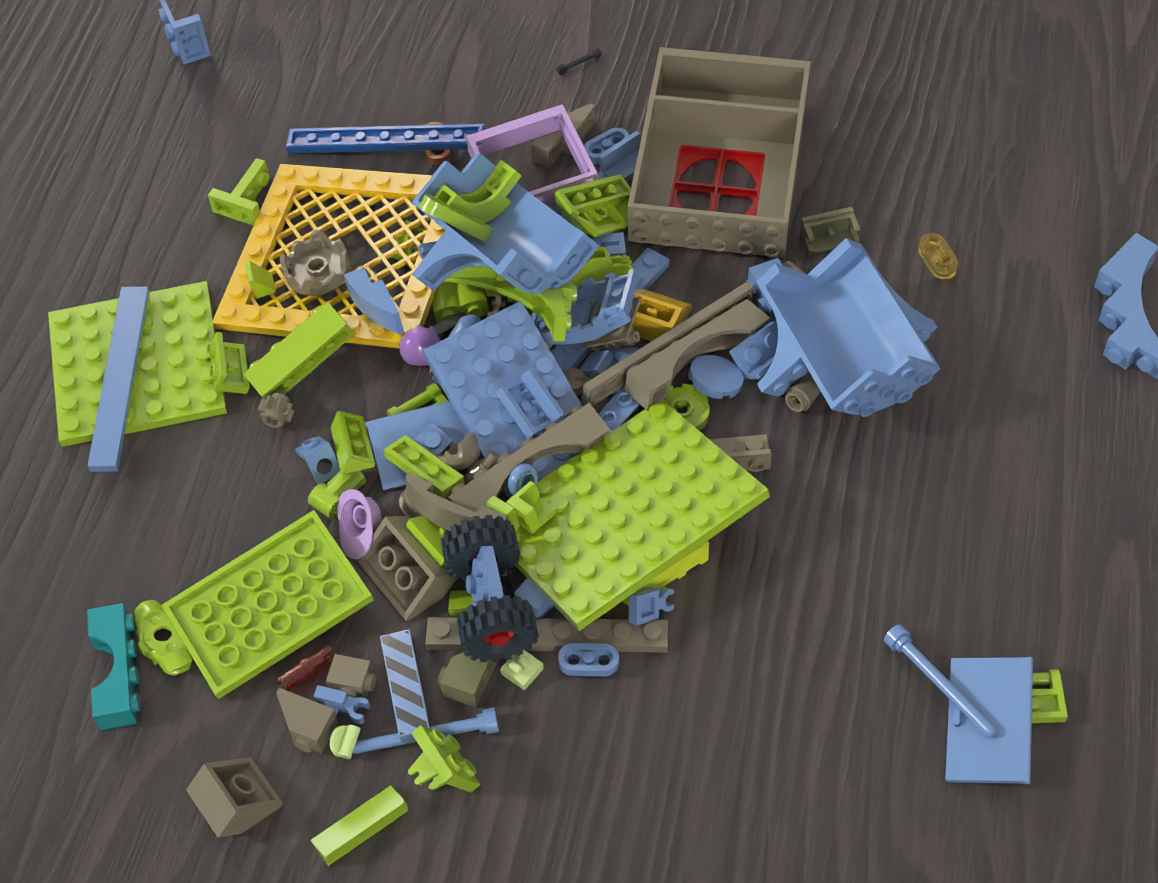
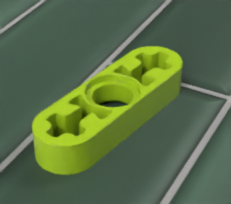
(456, 218)

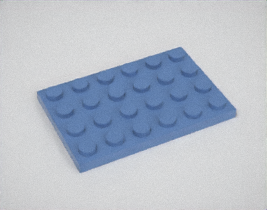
(483, 360)

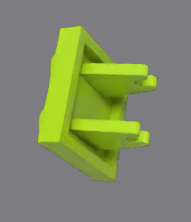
(442, 762)

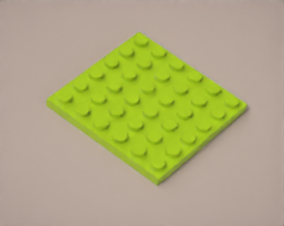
(170, 371)

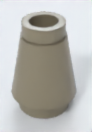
(802, 395)

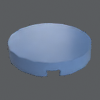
(715, 376)

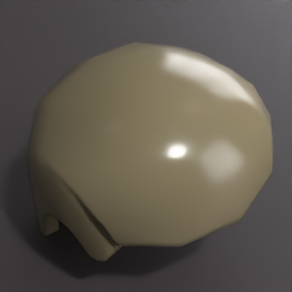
(463, 455)

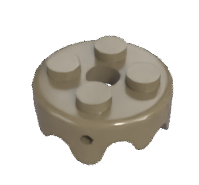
(311, 253)

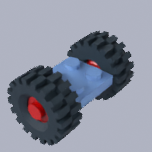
(493, 622)

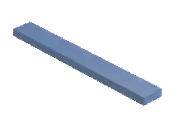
(118, 380)

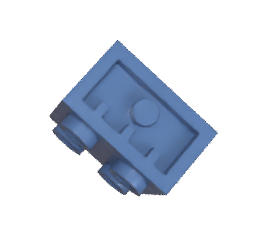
(187, 35)

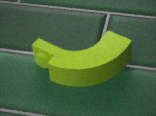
(487, 200)

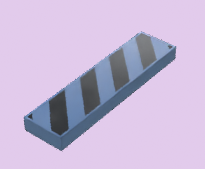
(404, 683)

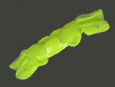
(169, 654)

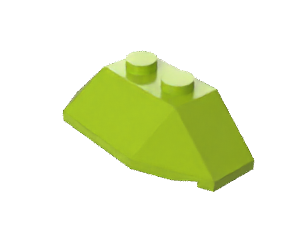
(596, 206)

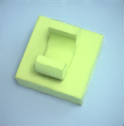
(522, 669)

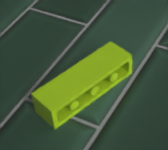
(299, 352)

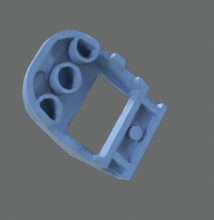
(614, 312)

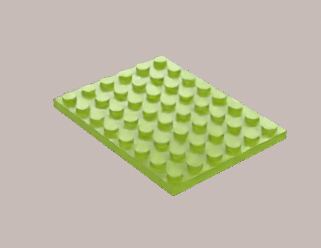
(631, 512)

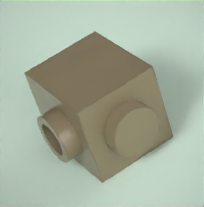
(351, 676)

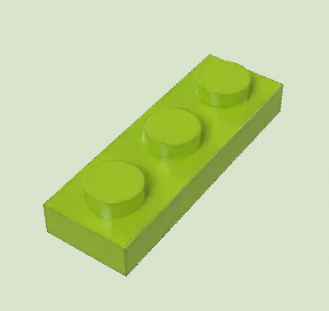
(420, 462)

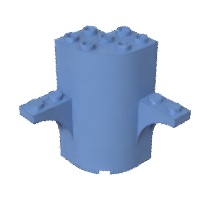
(528, 240)
(847, 333)

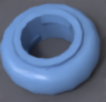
(517, 476)

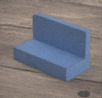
(621, 157)

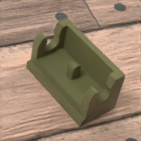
(827, 230)

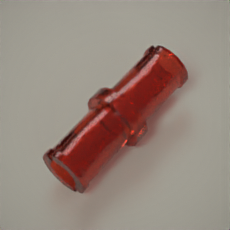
(306, 668)

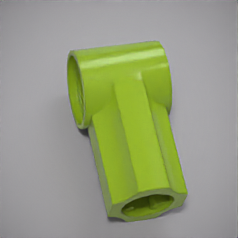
(326, 496)

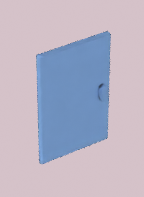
(411, 423)
(1004, 696)

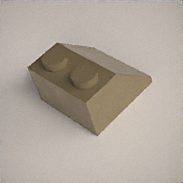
(233, 795)

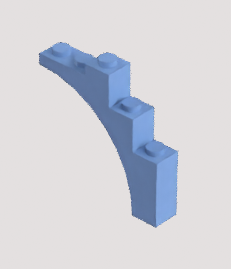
(1124, 311)

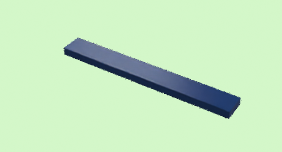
(381, 138)

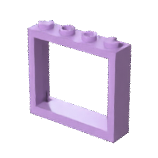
(530, 128)

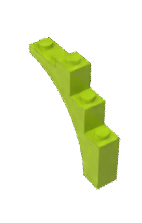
(550, 305)

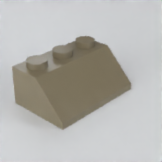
(404, 569)

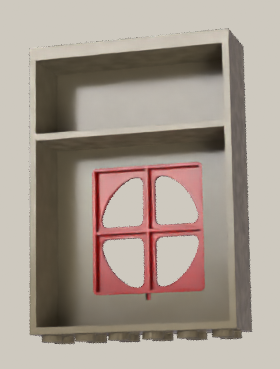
(723, 112)

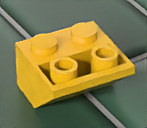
(658, 314)

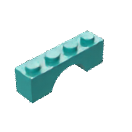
(115, 698)

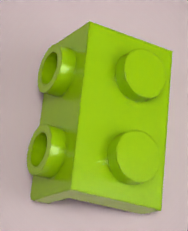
(227, 365)

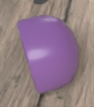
(415, 342)

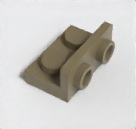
(748, 451)

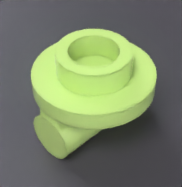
(344, 740)

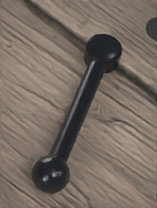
(561, 69)

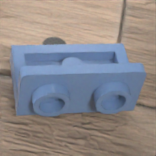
(530, 403)

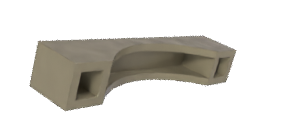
(652, 378)
(572, 435)

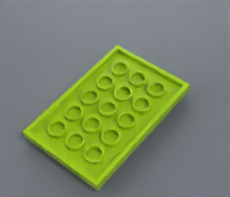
(266, 604)

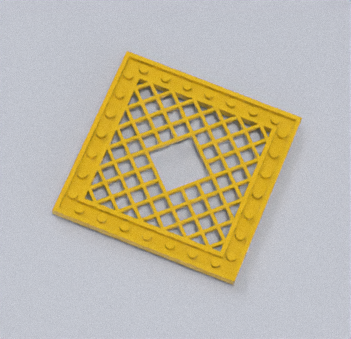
(235, 309)

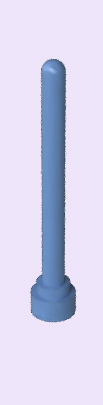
(899, 639)
(483, 722)

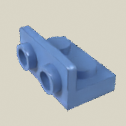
(757, 352)

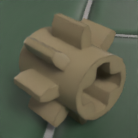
(276, 410)

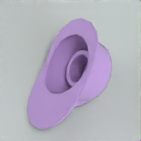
(358, 521)

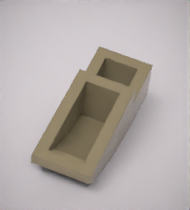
(550, 146)

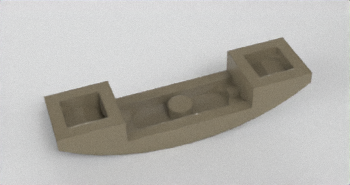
(437, 509)

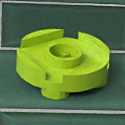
(696, 404)

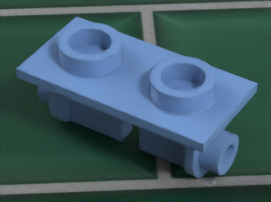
(618, 409)

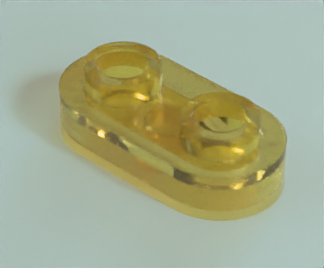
(934, 251)

